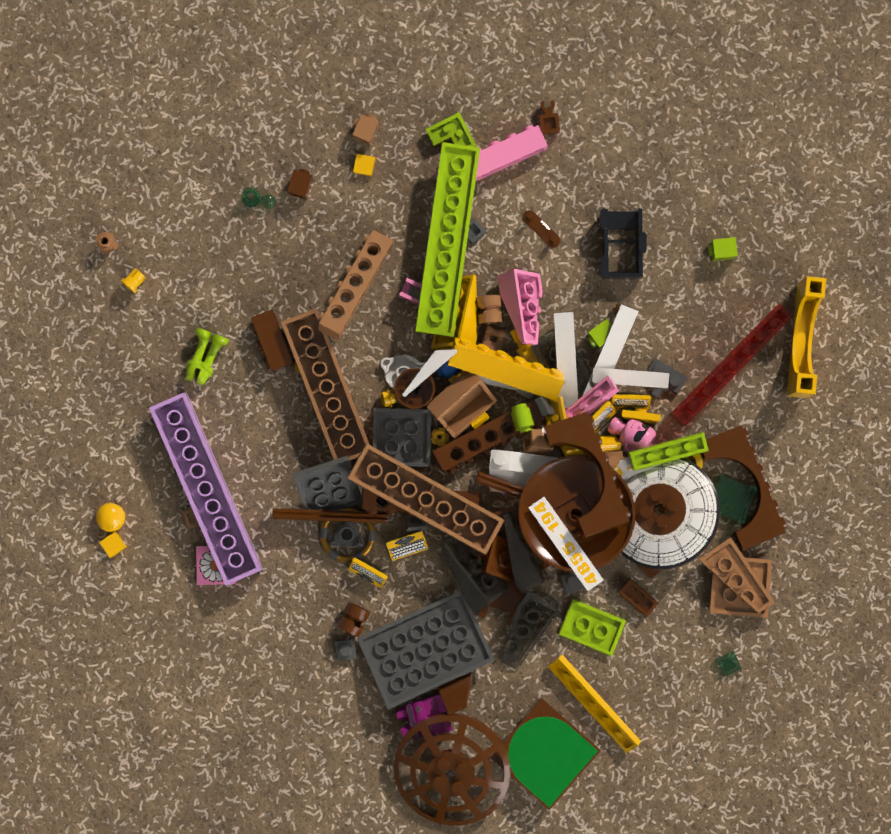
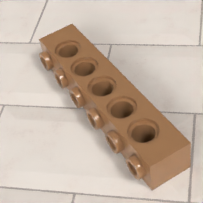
(335, 326)

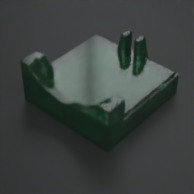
(734, 498)

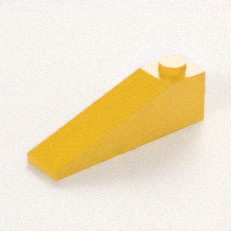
(466, 316)

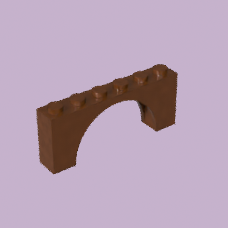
(580, 434)
(765, 520)

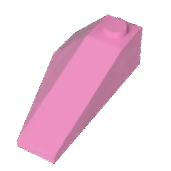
(521, 297)

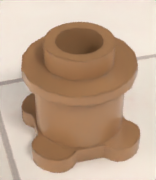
(111, 245)

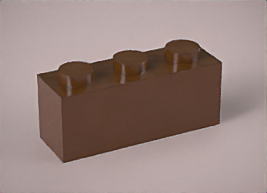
(271, 341)

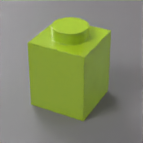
(723, 249)
(599, 334)

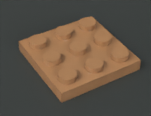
(727, 602)

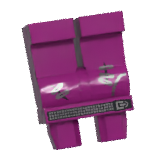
(422, 709)

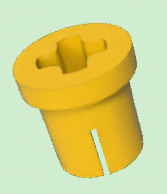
(133, 280)

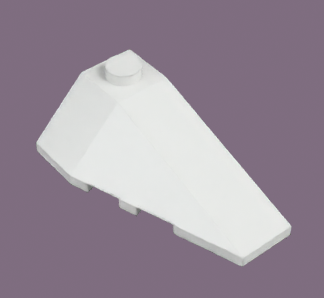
(515, 466)

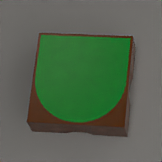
(546, 753)

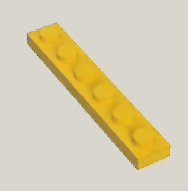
(594, 704)

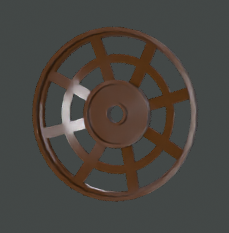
(456, 761)

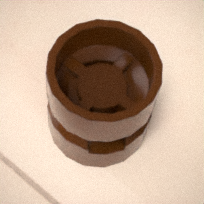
(353, 619)

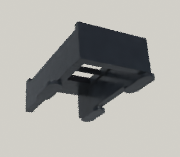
(623, 221)

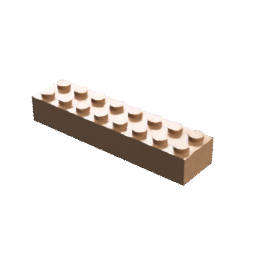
(325, 386)
(425, 499)

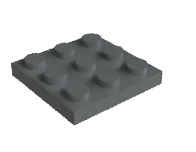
(403, 435)
(327, 486)

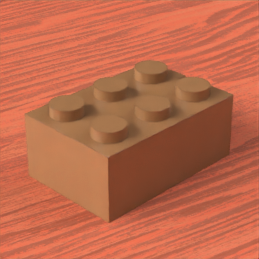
(461, 403)

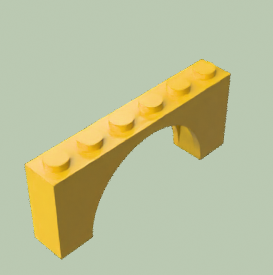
(808, 299)

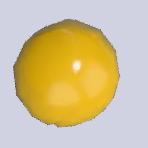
(110, 517)

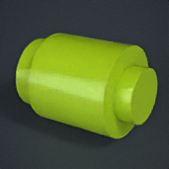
(522, 418)

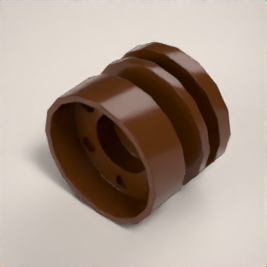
(412, 400)

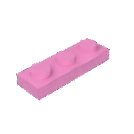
(593, 398)

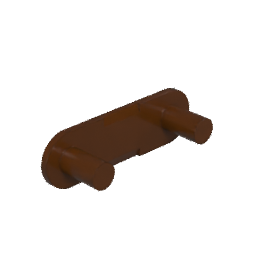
(541, 229)

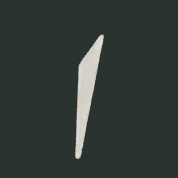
(437, 359)

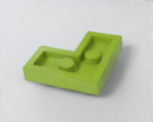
(450, 128)

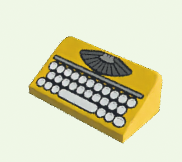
(630, 402)
(603, 415)
(407, 545)
(368, 572)

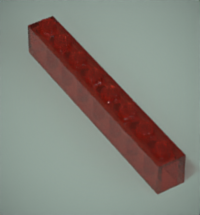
(730, 365)

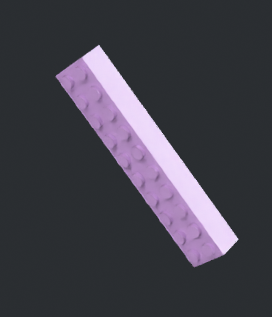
(206, 488)

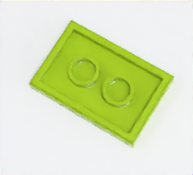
(592, 627)

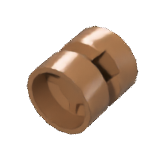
(490, 310)

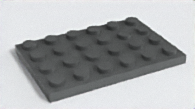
(425, 650)

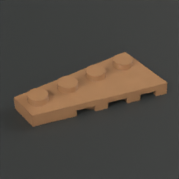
(733, 569)

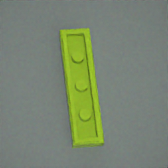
(668, 451)

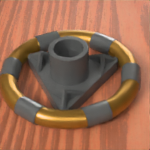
(347, 535)

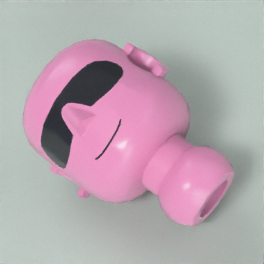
(633, 434)

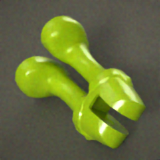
(196, 362)

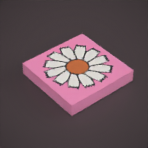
(206, 567)

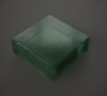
(728, 663)

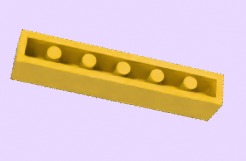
(506, 369)

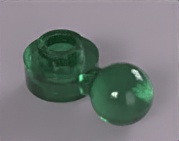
(267, 201)

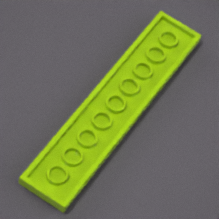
(447, 240)

